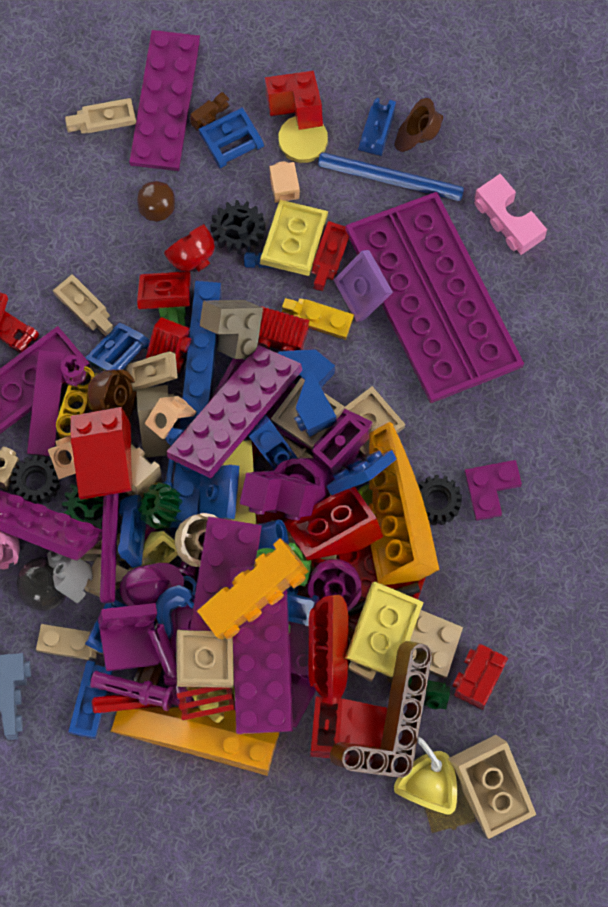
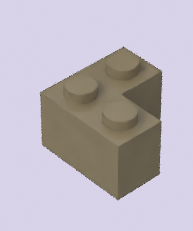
(236, 324)
(146, 401)

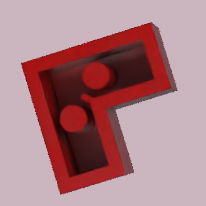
(297, 95)

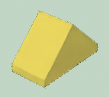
(158, 549)

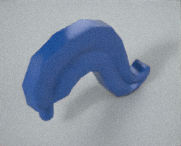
(170, 600)

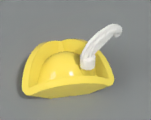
(430, 782)

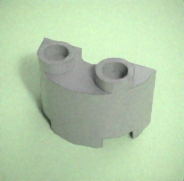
(70, 575)

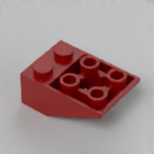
(348, 723)

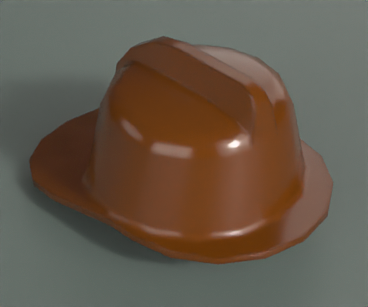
(419, 126)

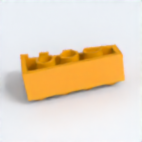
(253, 591)

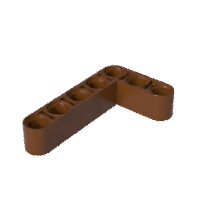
(395, 720)

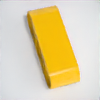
(73, 394)

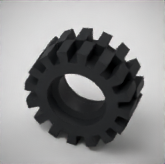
(31, 466)
(452, 493)

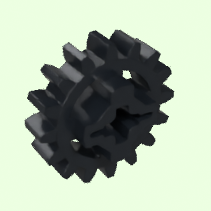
(240, 217)

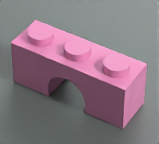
(520, 232)

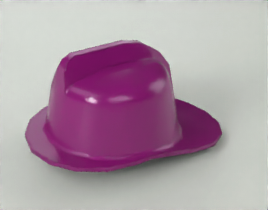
(148, 582)

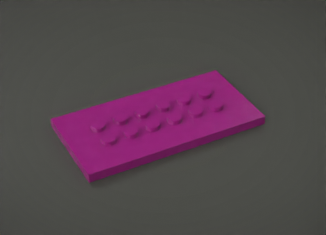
(436, 298)

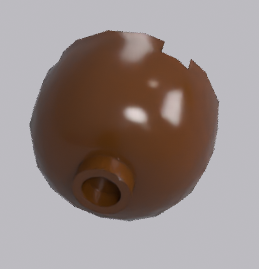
(112, 390)

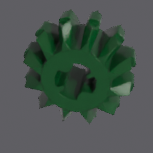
(160, 506)

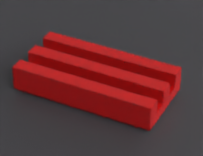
(183, 706)

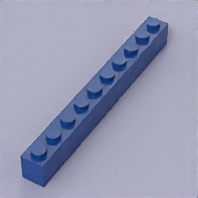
(196, 393)

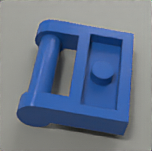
(227, 131)
(114, 345)

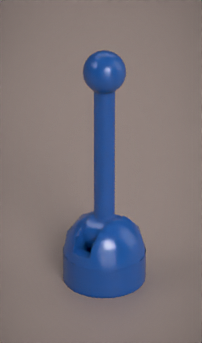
(172, 436)

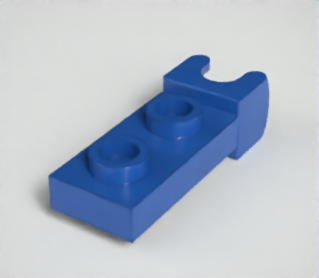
(132, 531)

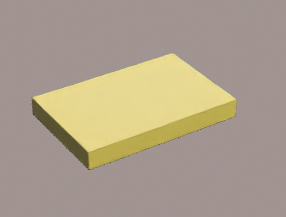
(294, 237)
(382, 627)

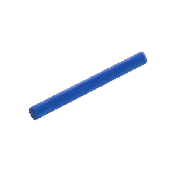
(390, 176)

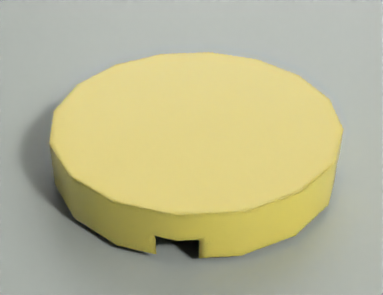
(302, 144)

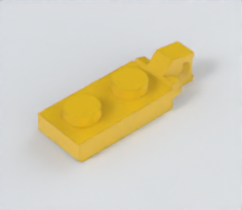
(321, 317)

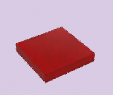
(164, 290)

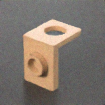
(173, 409)

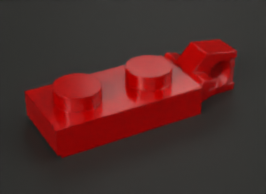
(329, 254)

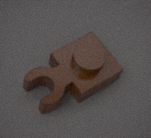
(207, 112)

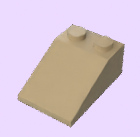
(493, 785)

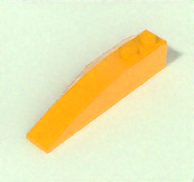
(407, 545)
(199, 736)

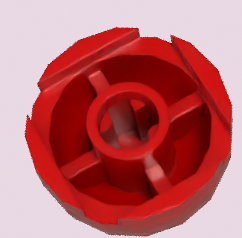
(192, 251)

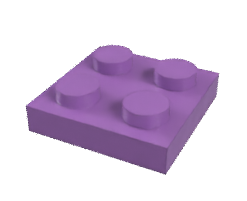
(363, 285)

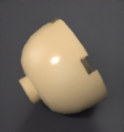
(190, 538)

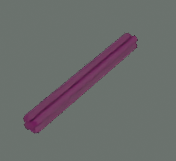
(109, 548)

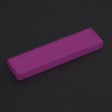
(45, 403)

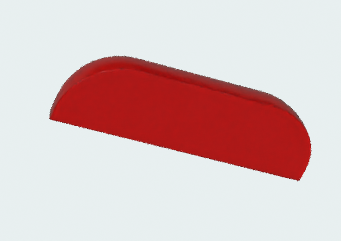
(328, 647)

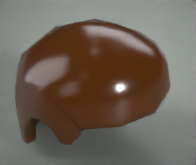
(156, 201)

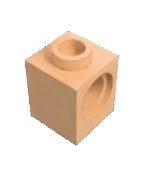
(284, 181)
(61, 463)

